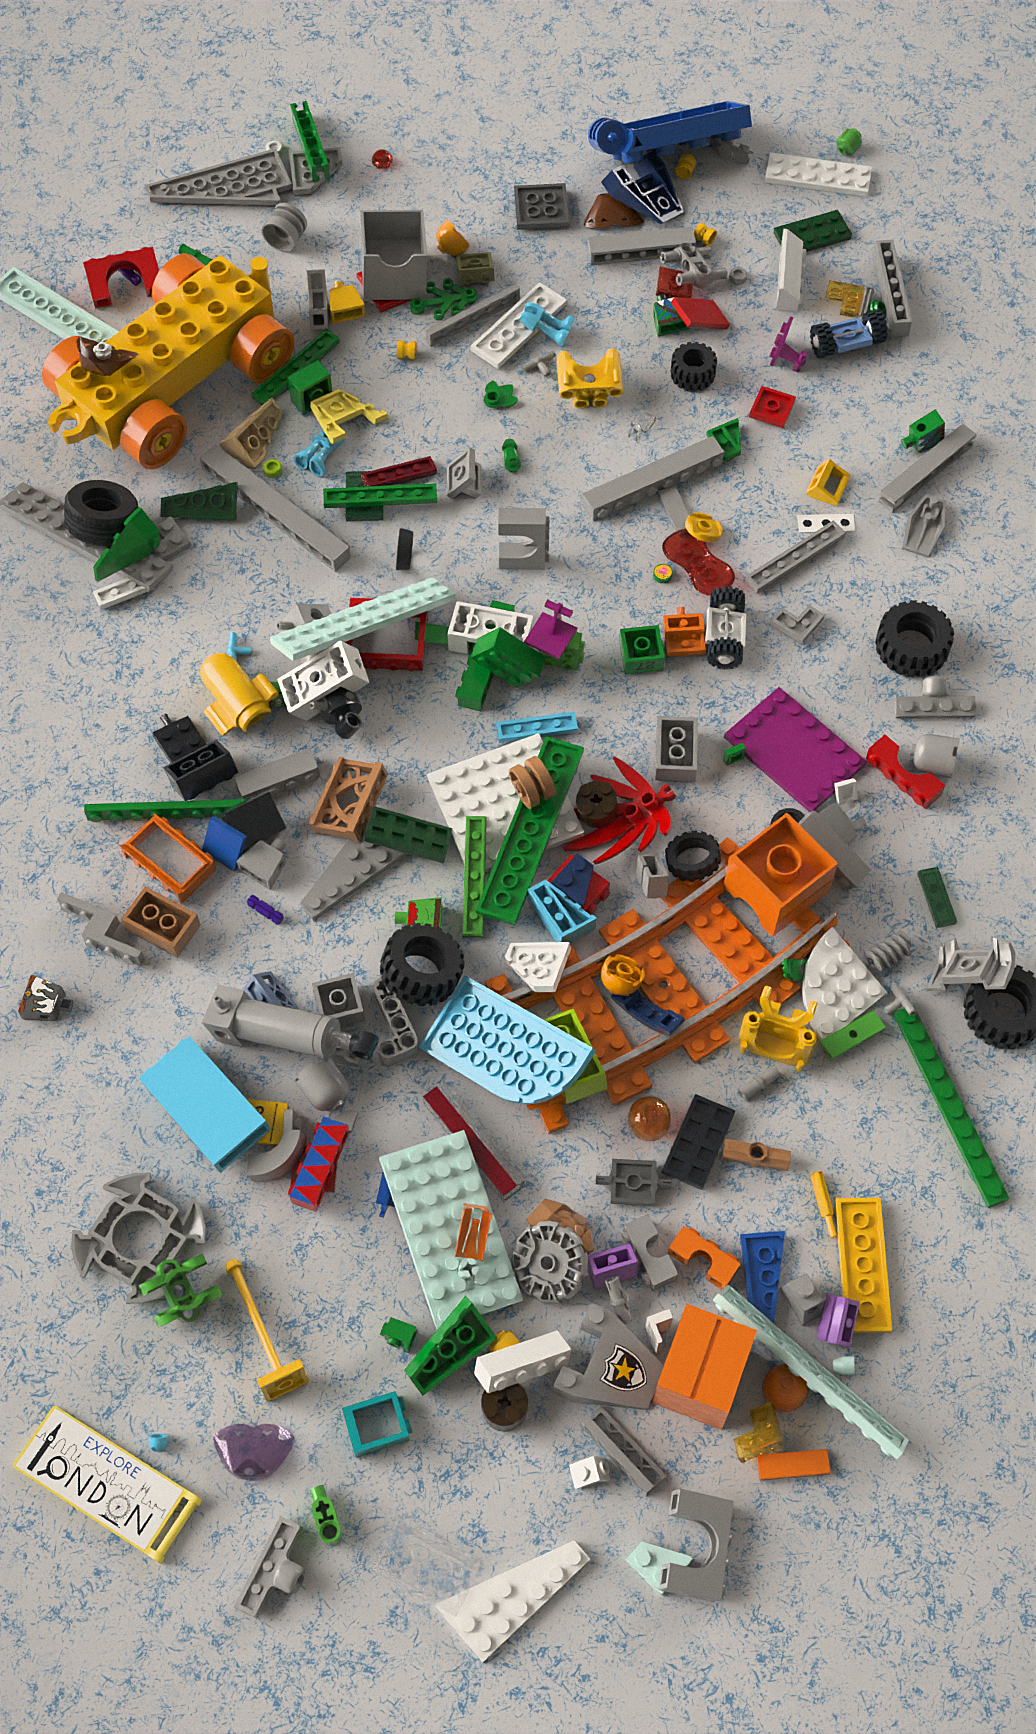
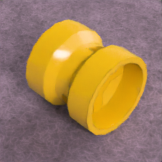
(685, 167)
(705, 234)
(405, 349)

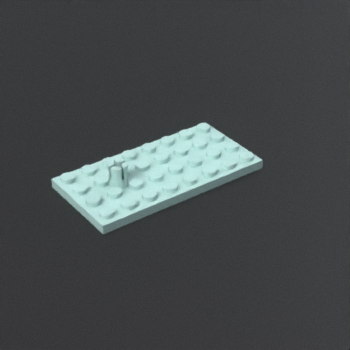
(429, 1194)

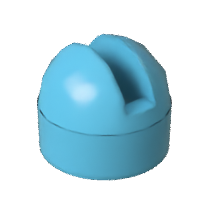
(158, 1442)

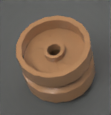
(532, 782)

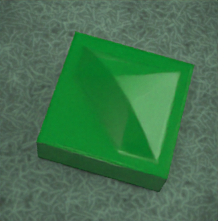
(734, 754)

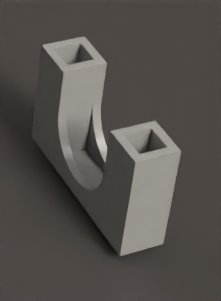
(527, 523)
(715, 1518)

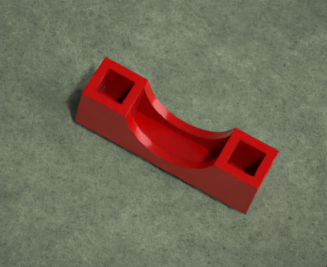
(922, 788)

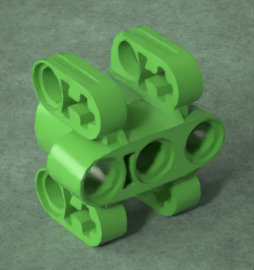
(188, 1300)

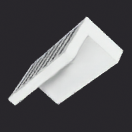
(656, 1324)

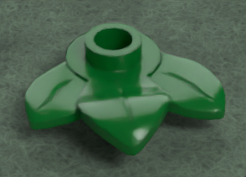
(499, 395)

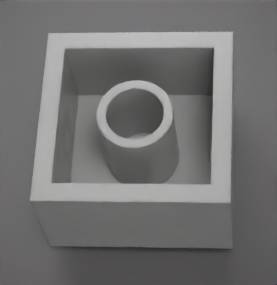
(339, 999)

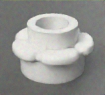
(102, 351)

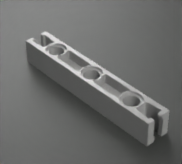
(927, 468)

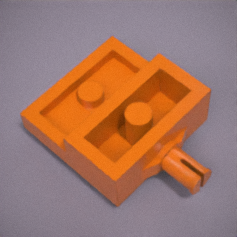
(684, 634)

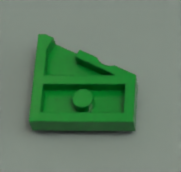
(728, 438)

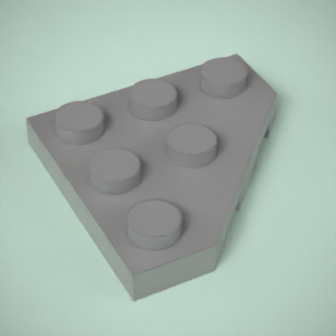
(300, 172)

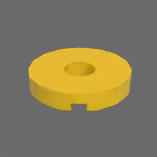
(703, 527)

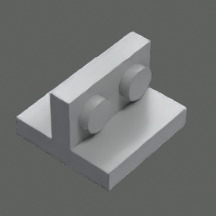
(464, 475)

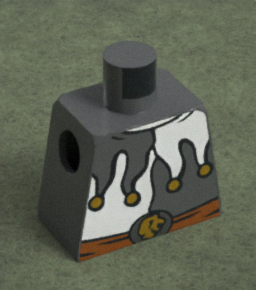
(43, 1000)

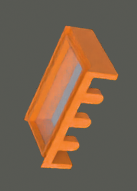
(169, 857)

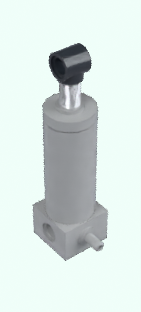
(237, 1018)

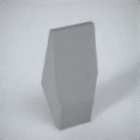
(925, 525)

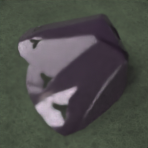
(253, 1449)

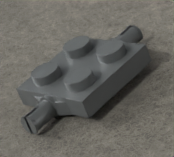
(633, 1182)

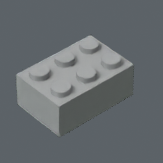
(676, 748)

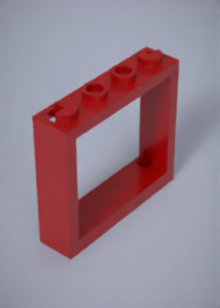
(395, 661)

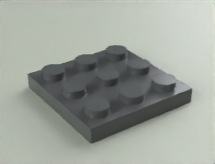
(541, 206)

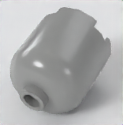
(935, 754)
(323, 1085)

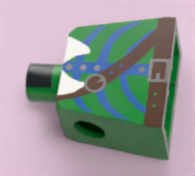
(666, 317)
(925, 432)

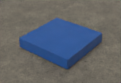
(224, 843)

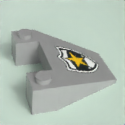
(620, 1369)

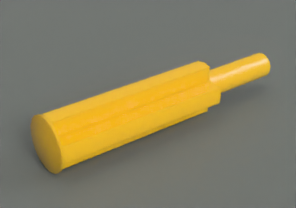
(823, 1200)

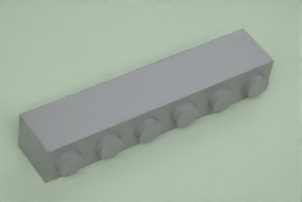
(637, 245)
(892, 288)

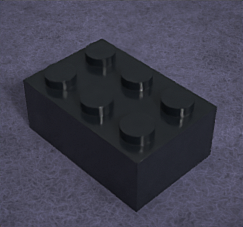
(201, 770)

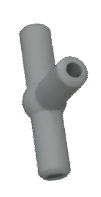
(540, 362)
(902, 1000)

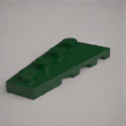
(208, 503)

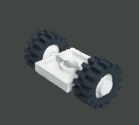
(726, 627)

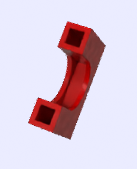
(101, 269)

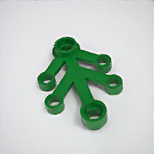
(465, 296)

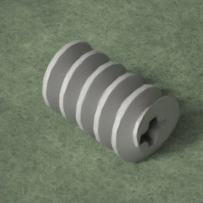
(888, 951)

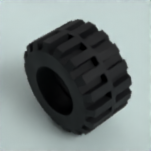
(693, 377)

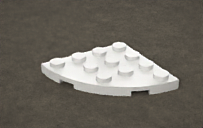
(838, 985)

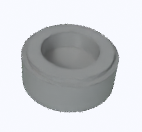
(738, 275)

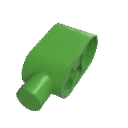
(320, 1498)

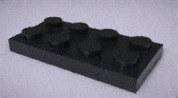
(698, 1141)

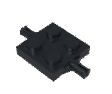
(178, 738)

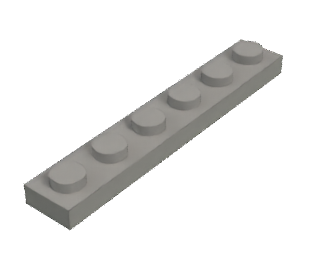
(473, 315)
(795, 556)

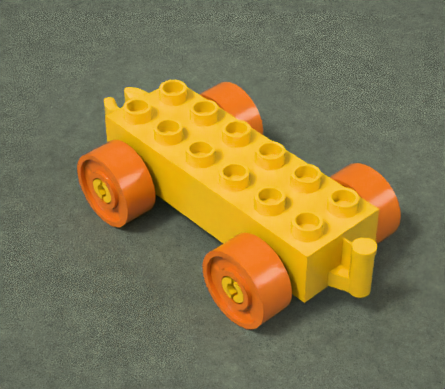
(189, 332)

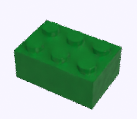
(508, 657)

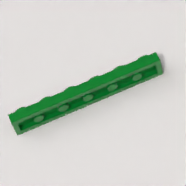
(309, 354)
(380, 495)

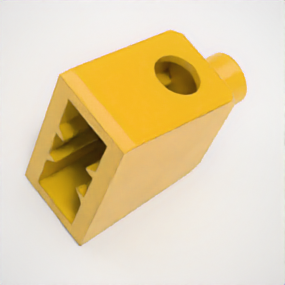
(345, 303)

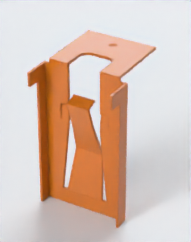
(470, 1245)

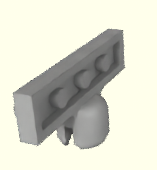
(934, 702)
(273, 1569)

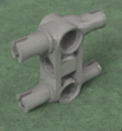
(693, 265)

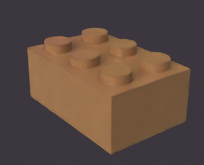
(161, 921)

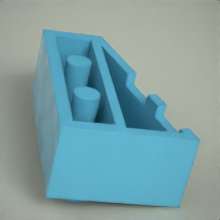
(560, 915)

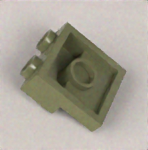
(475, 268)

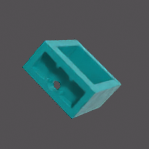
(361, 1450)

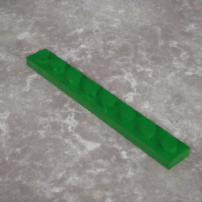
(167, 809)

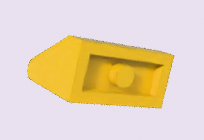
(816, 487)

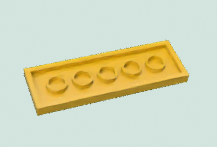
(864, 1262)

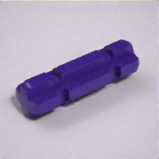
(131, 276)
(265, 909)

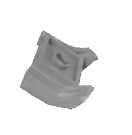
(975, 966)

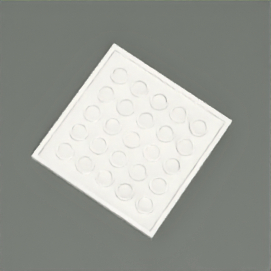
(485, 789)

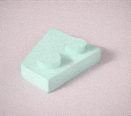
(649, 1558)

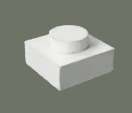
(846, 791)

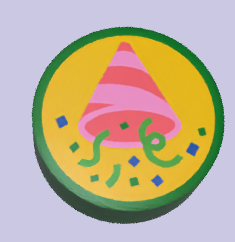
(662, 573)

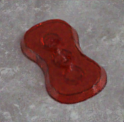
(701, 565)

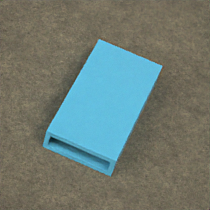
(205, 1104)

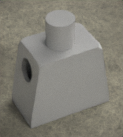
(263, 862)
(803, 1297)

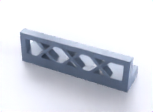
(261, 991)

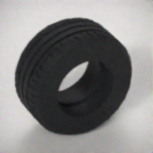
(97, 511)

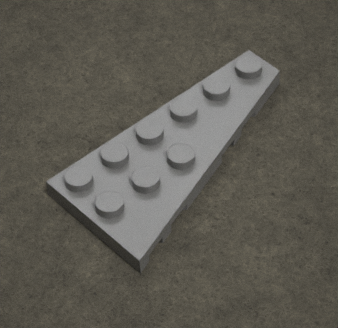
(349, 871)

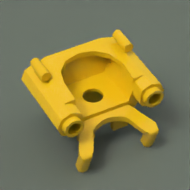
(606, 379)
(777, 1035)

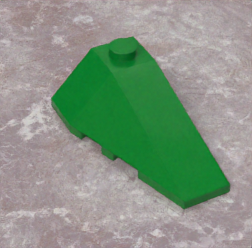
(133, 544)

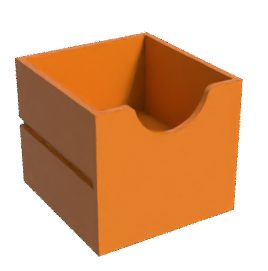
(780, 873)
(704, 1366)

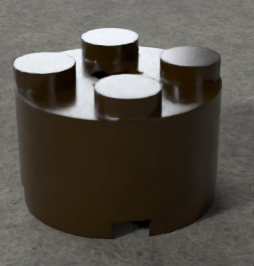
(593, 793)
(512, 1415)

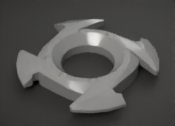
(136, 1199)

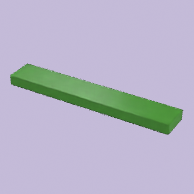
(474, 875)

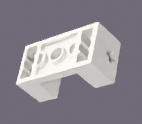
(470, 622)
(337, 668)

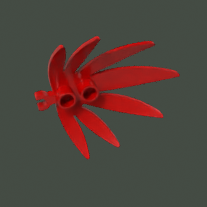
(643, 811)

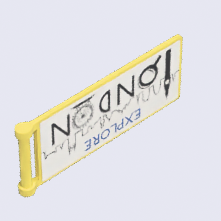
(105, 1482)

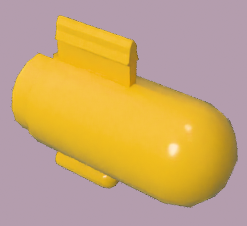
(238, 698)

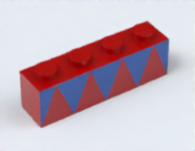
(318, 1164)

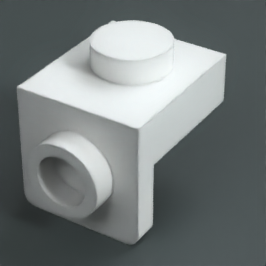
(590, 1471)

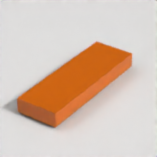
(793, 1464)

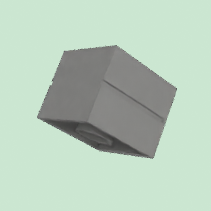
(393, 254)

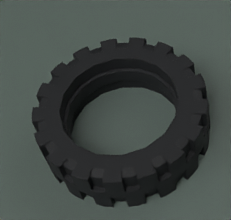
(693, 871)

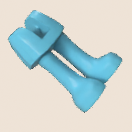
(532, 319)

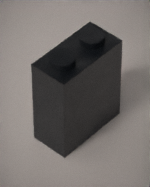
(255, 818)

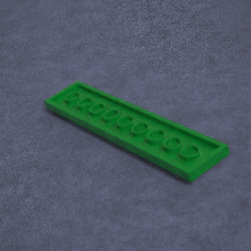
(528, 837)

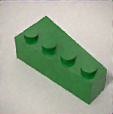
(450, 1347)

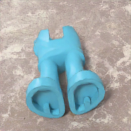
(316, 464)

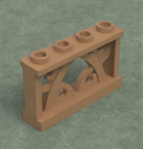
(338, 785)

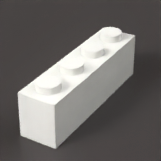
(522, 1361)

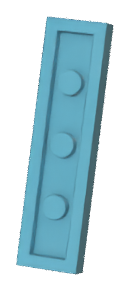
(544, 725)

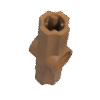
(770, 1158)

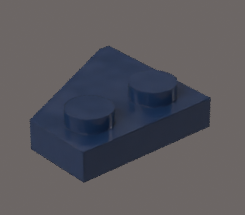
(575, 879)

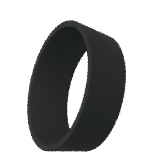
(404, 549)

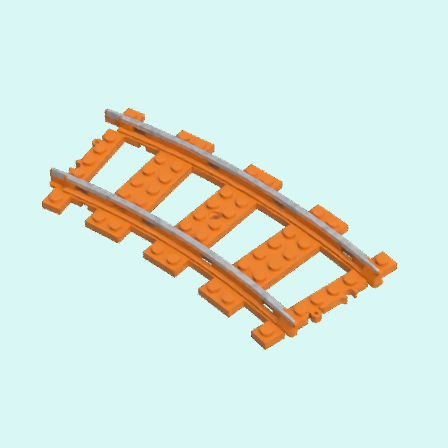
(700, 1034)

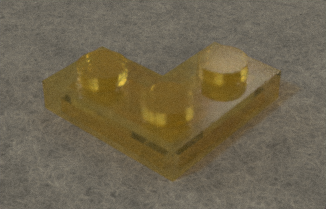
(849, 294)
(763, 1438)

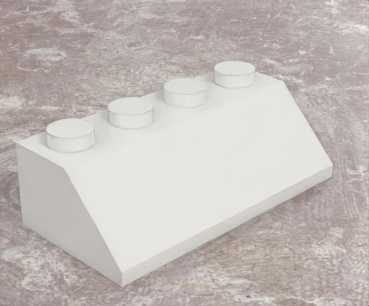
(790, 272)

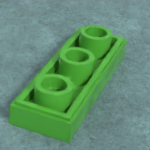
(862, 1029)

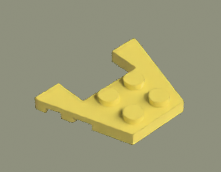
(340, 407)

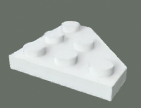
(539, 963)

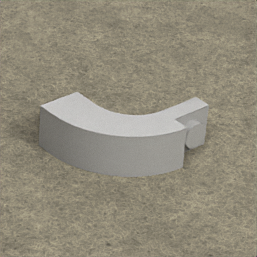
(318, 299)
(284, 1156)

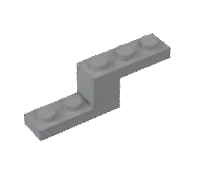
(100, 929)

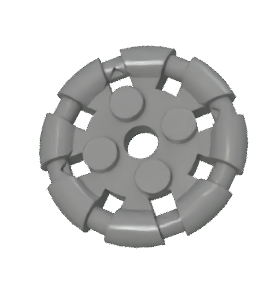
(561, 1259)

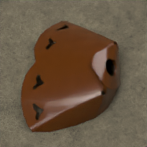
(611, 210)
(92, 364)

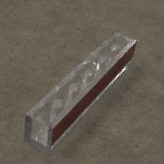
(490, 1161)

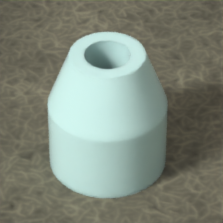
(844, 1365)

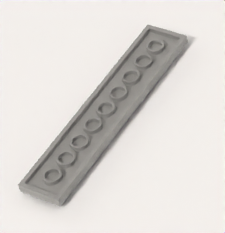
(48, 517)

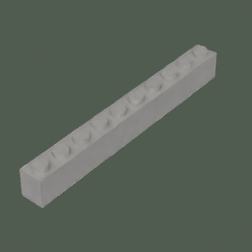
(276, 508)

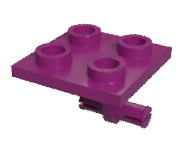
(785, 351)
(551, 633)

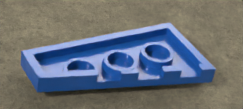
(761, 1267)

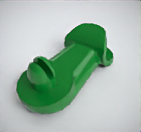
(511, 459)

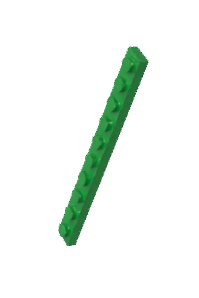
(952, 1108)

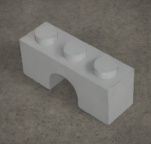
(656, 1271)

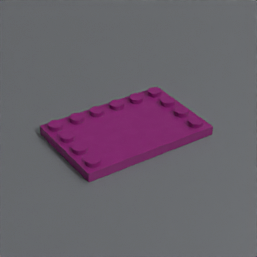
(795, 749)

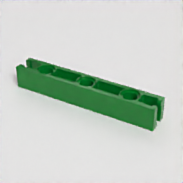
(310, 141)

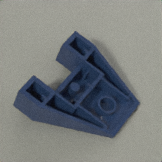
(651, 194)

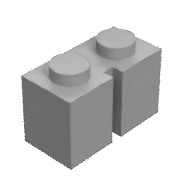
(652, 875)

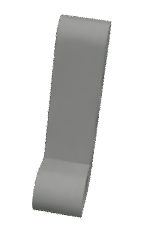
(393, 1018)

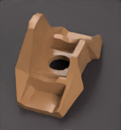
(559, 1212)

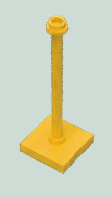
(282, 1378)

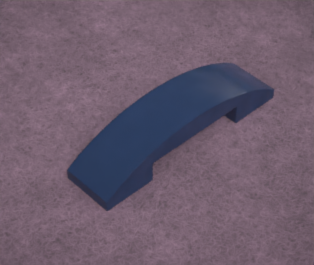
(649, 1013)

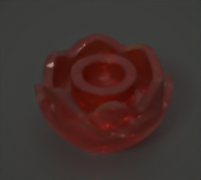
(382, 159)

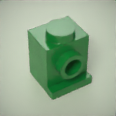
(399, 1334)

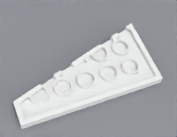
(507, 1601)

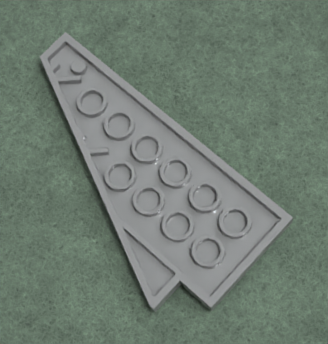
(236, 182)

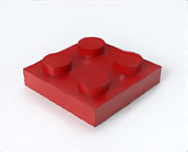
(772, 406)

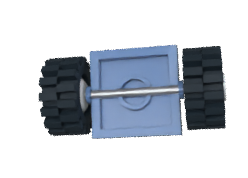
(849, 334)

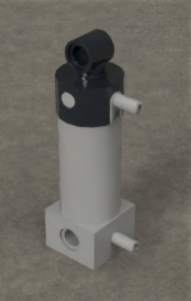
(341, 705)

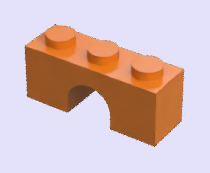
(690, 1244)

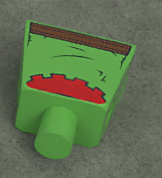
(422, 912)

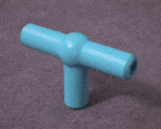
(233, 650)

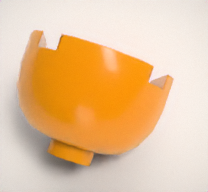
(450, 240)
(621, 975)

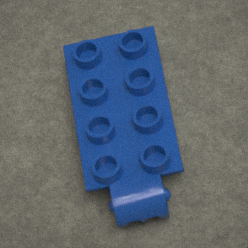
(662, 132)

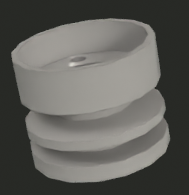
(284, 227)

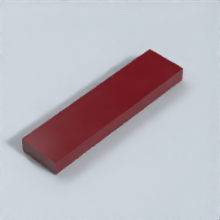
(400, 473)

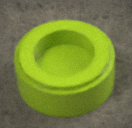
(272, 468)

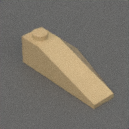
(253, 435)

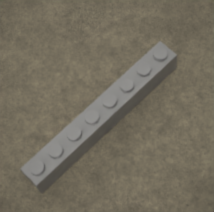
(652, 478)

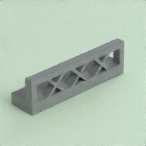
(616, 1454)

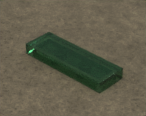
(937, 897)

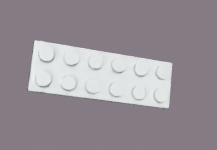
(818, 174)
(509, 333)

